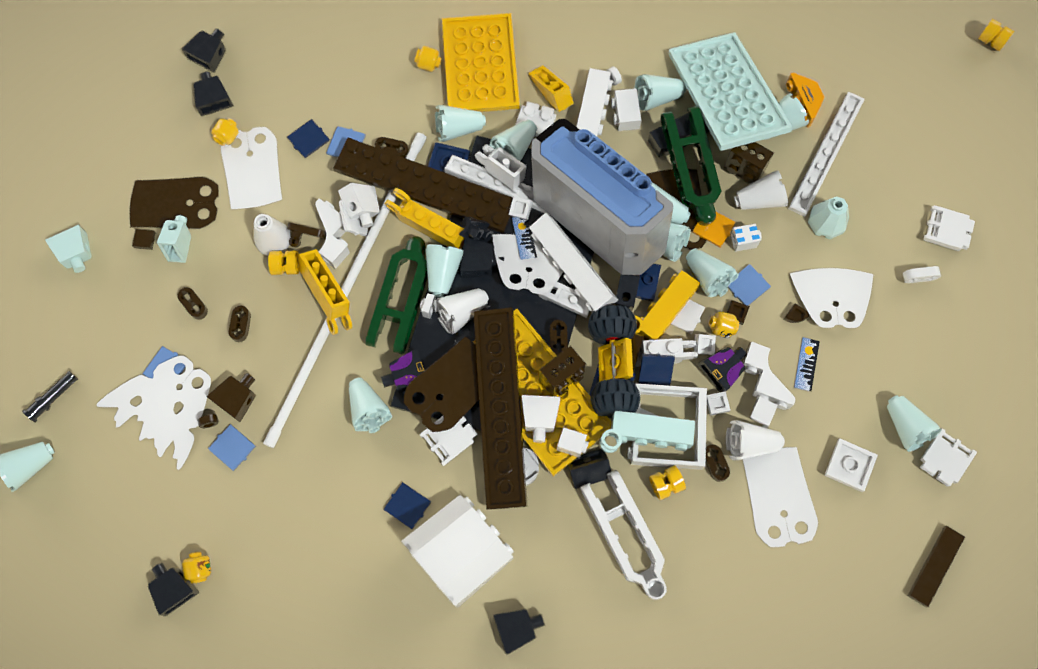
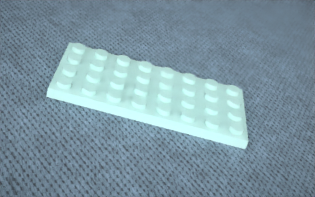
(729, 91)

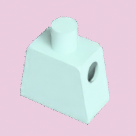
(175, 240)
(71, 248)

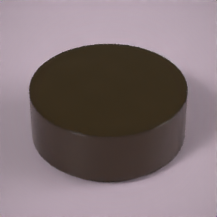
(208, 421)

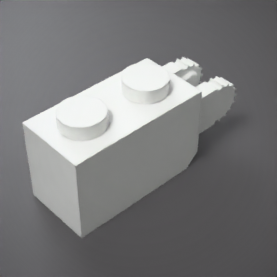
(502, 166)
(669, 347)

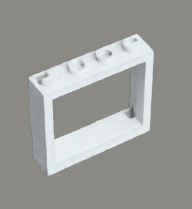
(700, 426)

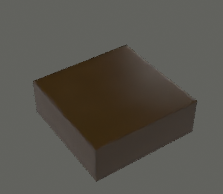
(144, 239)
(739, 310)

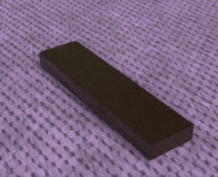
(936, 566)

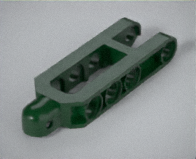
(702, 205)
(413, 251)

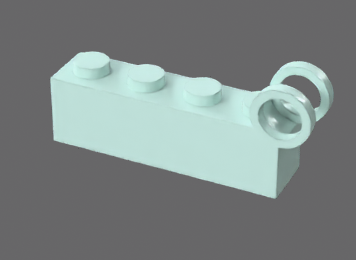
(649, 429)

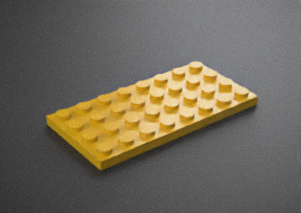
(575, 405)

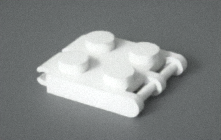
(542, 118)
(949, 229)
(451, 441)
(946, 459)

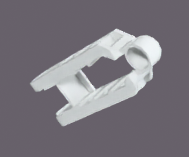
(650, 578)

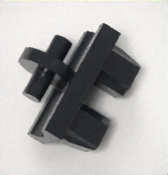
(475, 229)

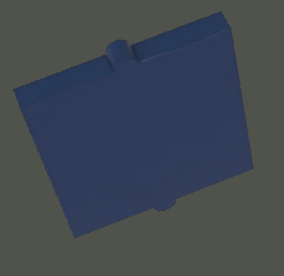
(308, 138)
(656, 369)
(407, 505)

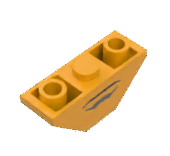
(808, 94)

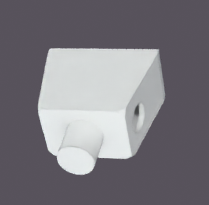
(360, 202)
(540, 415)

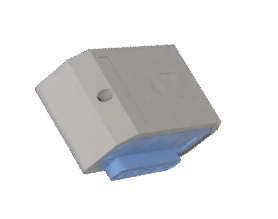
(600, 197)

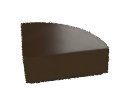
(796, 314)

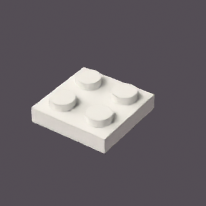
(851, 465)

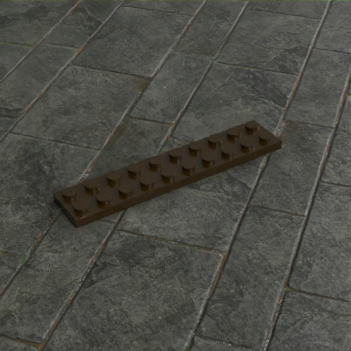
(424, 184)
(500, 409)

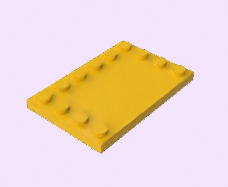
(480, 62)

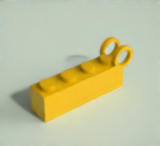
(426, 221)
(325, 289)
(667, 307)

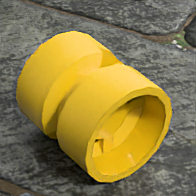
(996, 34)
(277, 263)
(674, 481)

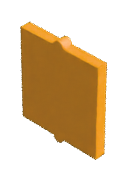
(716, 231)

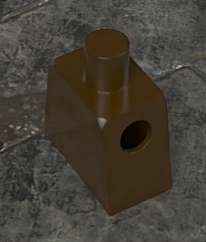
(234, 396)

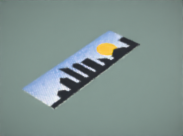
(524, 239)
(807, 364)

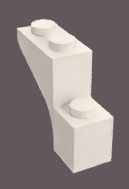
(334, 248)
(767, 384)

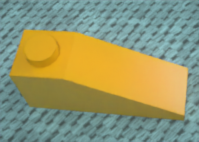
(552, 88)

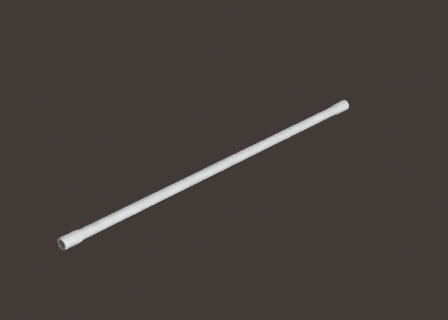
(275, 431)

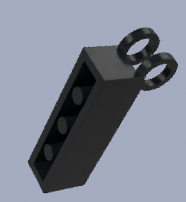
(657, 139)

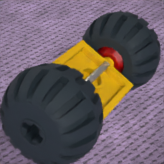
(614, 329)

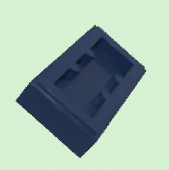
(648, 283)

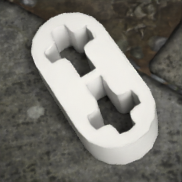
(922, 274)

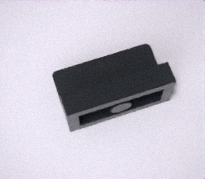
(589, 468)

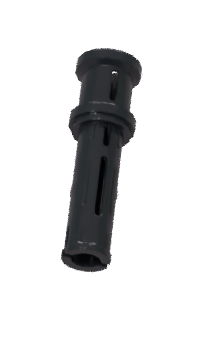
(43, 403)

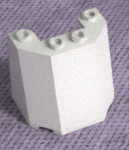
(459, 550)

